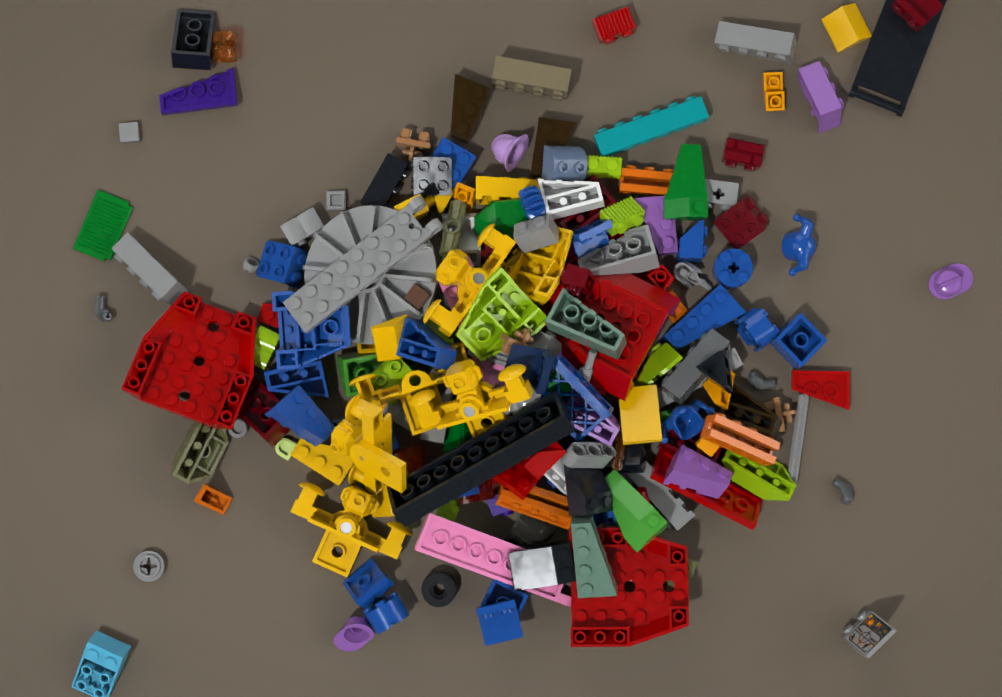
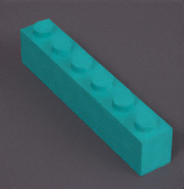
(651, 127)

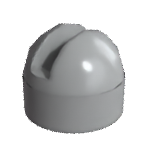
(250, 264)

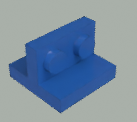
(367, 583)

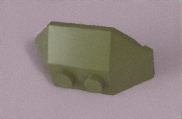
(199, 453)

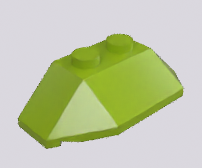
(766, 482)

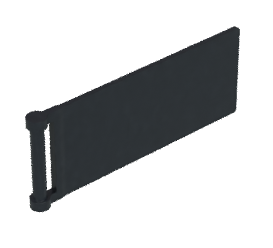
(893, 59)

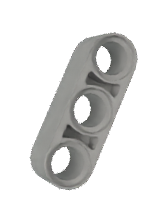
(588, 455)

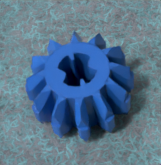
(532, 202)

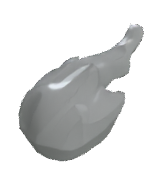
(687, 272)

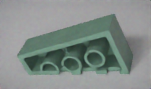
(584, 326)
(592, 567)

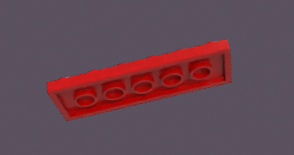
(733, 503)

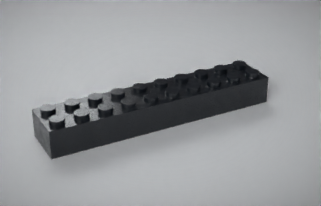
(482, 458)

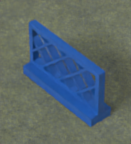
(584, 390)

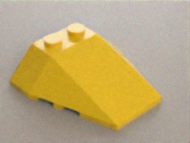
(539, 270)

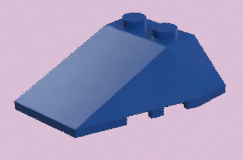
(302, 348)

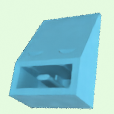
(100, 665)

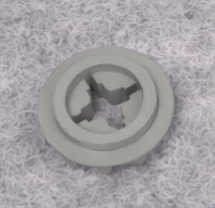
(142, 559)

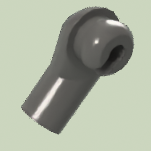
(100, 311)
(760, 384)
(847, 493)

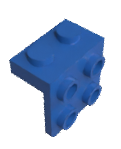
(282, 263)

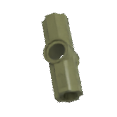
(455, 219)

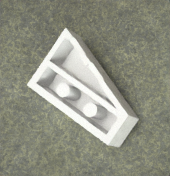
(570, 198)

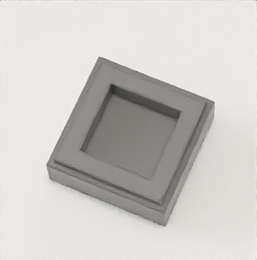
(129, 132)
(336, 200)

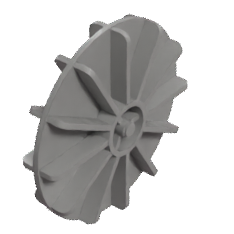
(385, 296)

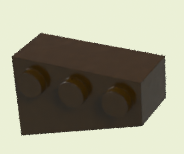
(468, 104)
(751, 413)

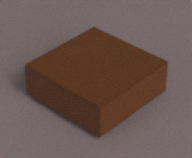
(417, 296)

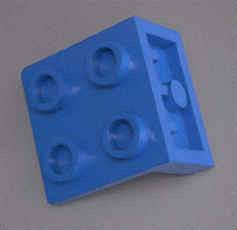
(591, 237)
(499, 622)

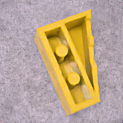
(323, 460)

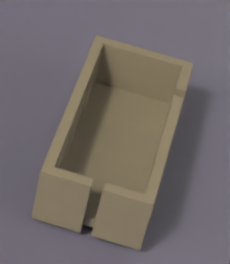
(531, 78)

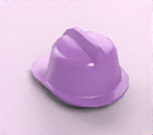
(950, 281)
(354, 635)

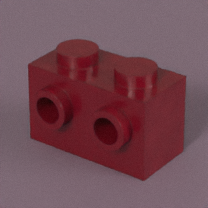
(578, 280)

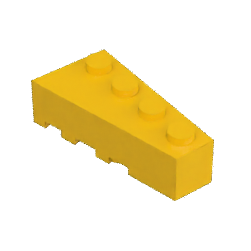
(501, 188)

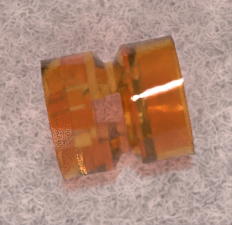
(224, 46)

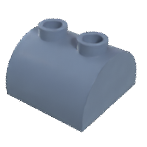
(564, 163)

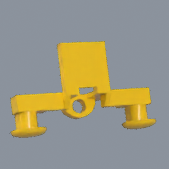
(394, 392)

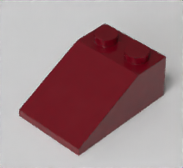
(255, 405)

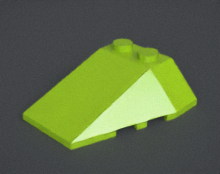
(498, 310)

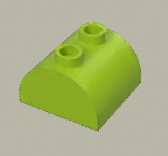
(390, 374)

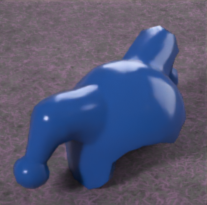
(799, 245)
(685, 420)

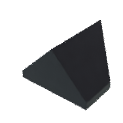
(717, 370)

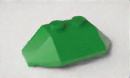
(502, 213)

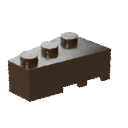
(549, 132)

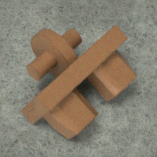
(405, 140)
(523, 338)
(775, 405)

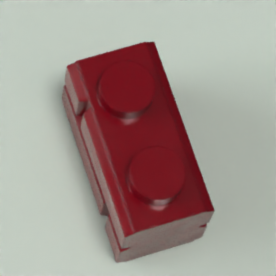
(742, 154)

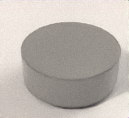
(239, 429)

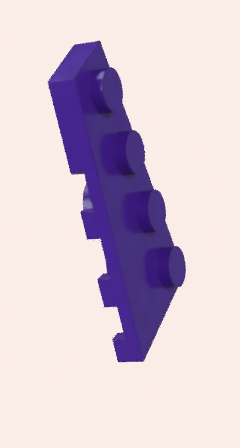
(202, 95)

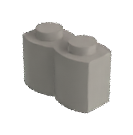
(302, 227)

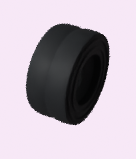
(434, 599)

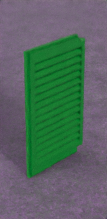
(103, 226)

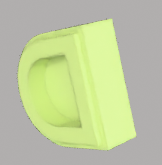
(285, 447)

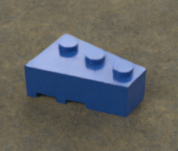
(424, 346)
(309, 377)
(302, 416)

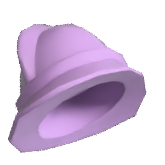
(509, 149)

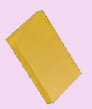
(641, 416)

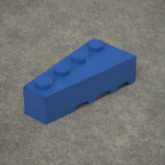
(709, 314)

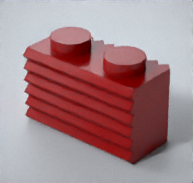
(614, 25)

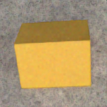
(846, 27)

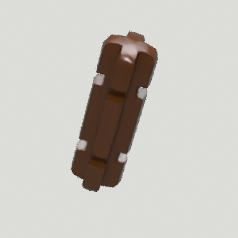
(616, 463)

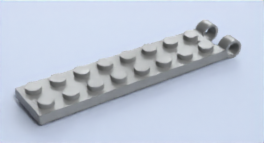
(360, 266)

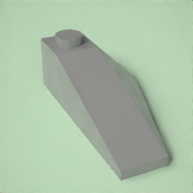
(625, 255)

